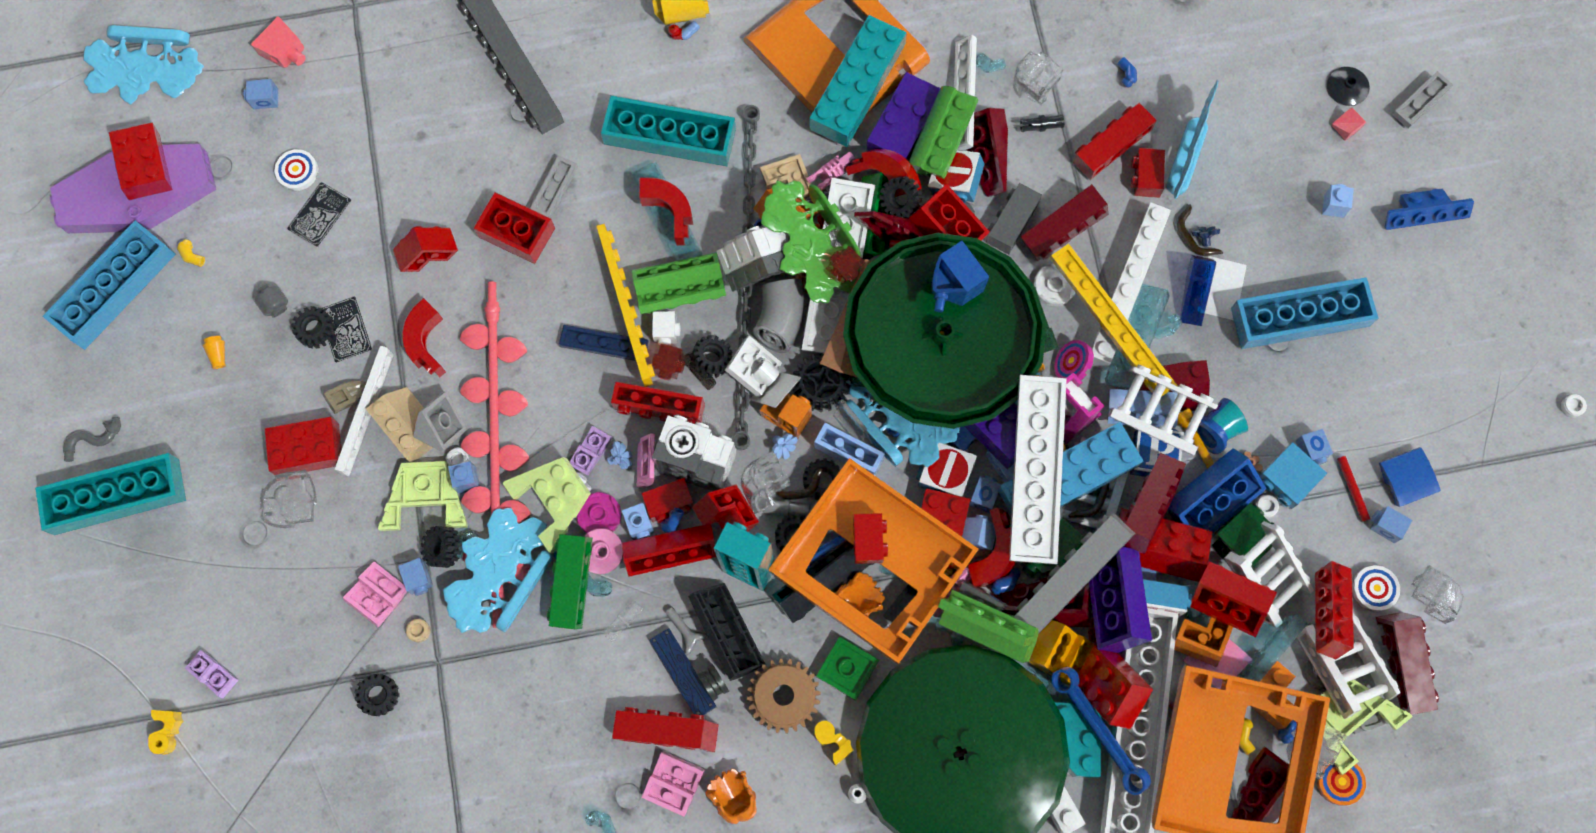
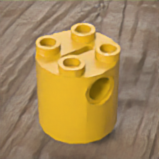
(680, 10)

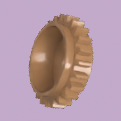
(789, 715)

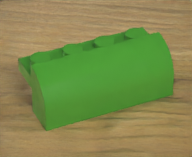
(943, 132)
(678, 283)
(988, 626)

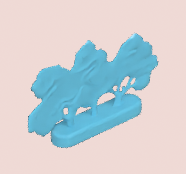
(137, 69)
(1189, 149)
(925, 438)
(492, 565)

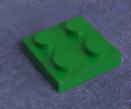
(847, 668)

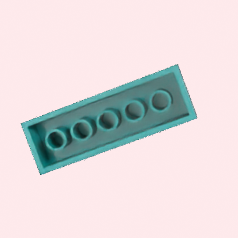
(857, 81)
(668, 131)
(110, 494)
(745, 555)

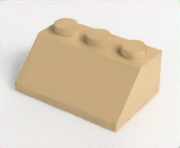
(397, 417)

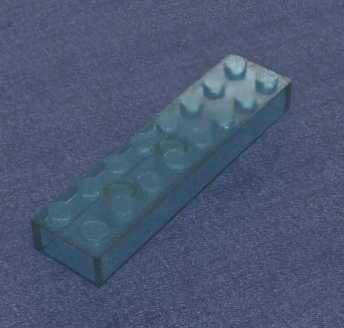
(665, 219)
(1145, 320)
(1273, 648)

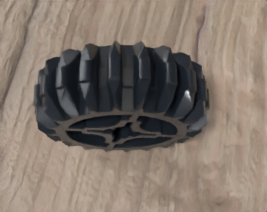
(828, 386)

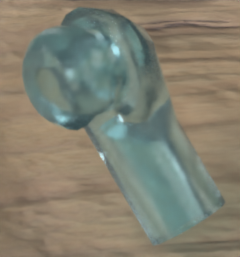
(601, 820)

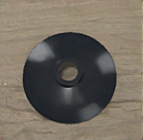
(1342, 91)

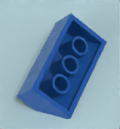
(1217, 493)

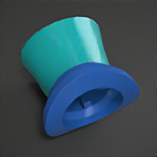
(1222, 425)

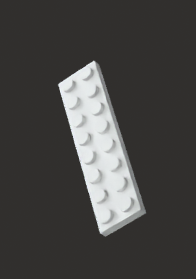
(823, 317)
(1037, 469)

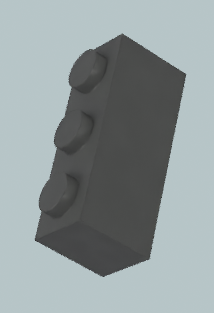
(1013, 218)

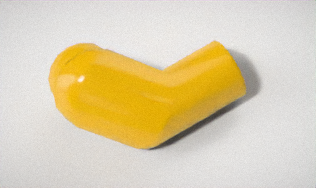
(184, 249)
(1245, 743)

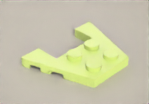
(419, 486)
(559, 491)
(1392, 714)

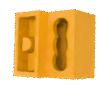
(1059, 648)

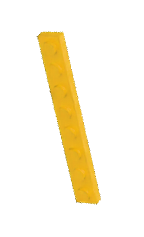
(629, 312)
(1107, 314)

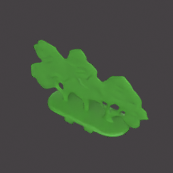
(808, 245)

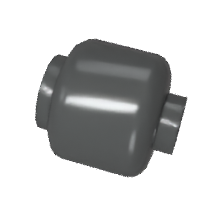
(271, 300)

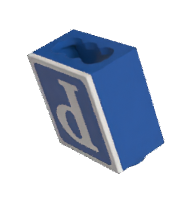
(1149, 450)

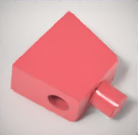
(279, 45)

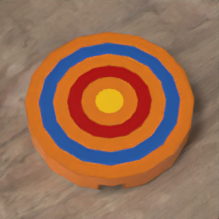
(1343, 788)

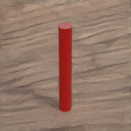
(1353, 488)

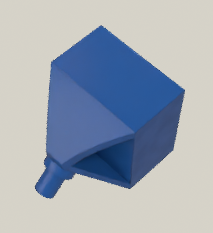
(957, 277)

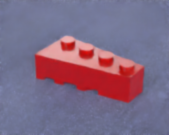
(665, 730)

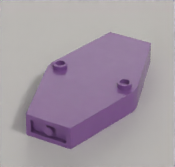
(96, 204)

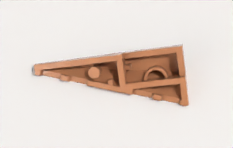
(836, 353)

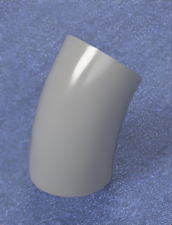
(780, 314)

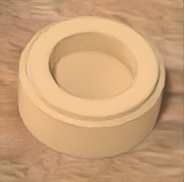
(418, 630)

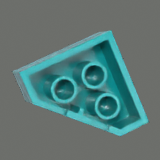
(1082, 743)

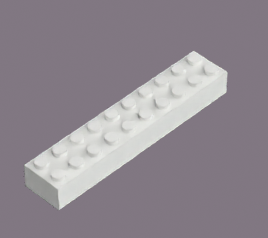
(1145, 739)

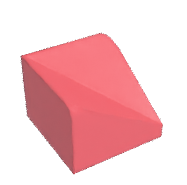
(1348, 124)

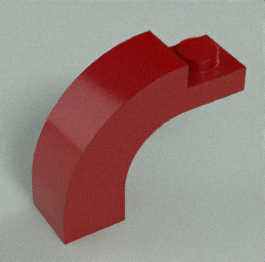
(887, 162)
(666, 195)
(415, 333)
(997, 563)

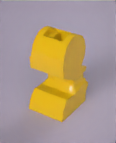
(826, 735)
(163, 740)

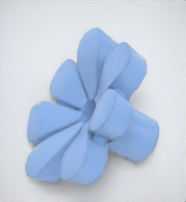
(783, 445)
(619, 456)

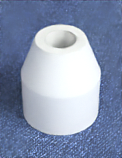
(857, 800)

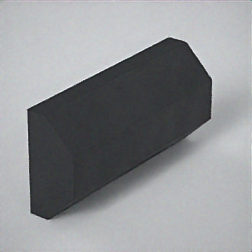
(726, 631)

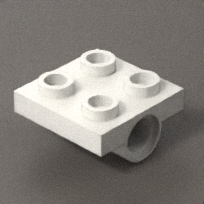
(754, 366)

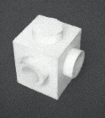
(665, 328)

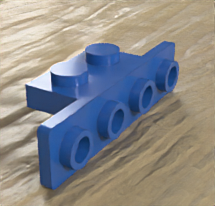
(1427, 208)

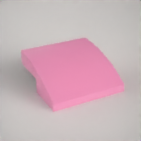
(645, 463)
(375, 594)
(1231, 663)
(673, 783)

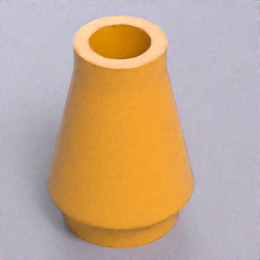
(215, 351)

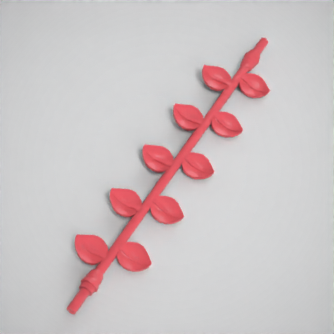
(507, 403)

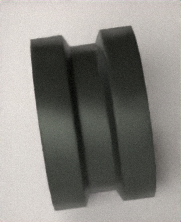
(712, 682)

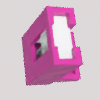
(1079, 409)

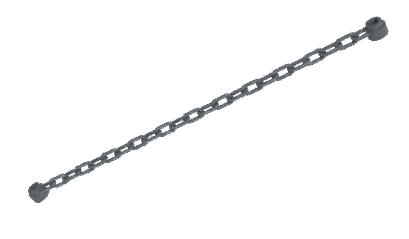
(748, 110)

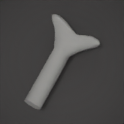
(689, 636)

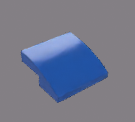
(1409, 476)

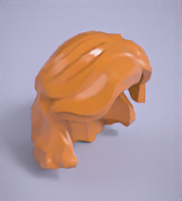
(862, 594)
(732, 796)

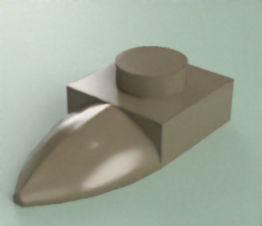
(344, 395)

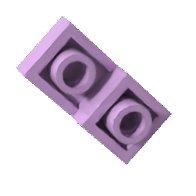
(591, 450)
(211, 674)

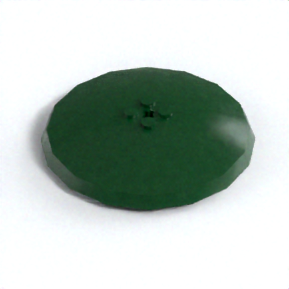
(932, 376)
(971, 701)

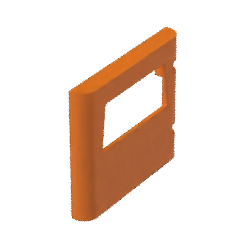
(809, 59)
(917, 554)
(1205, 749)

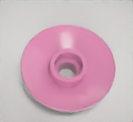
(614, 553)

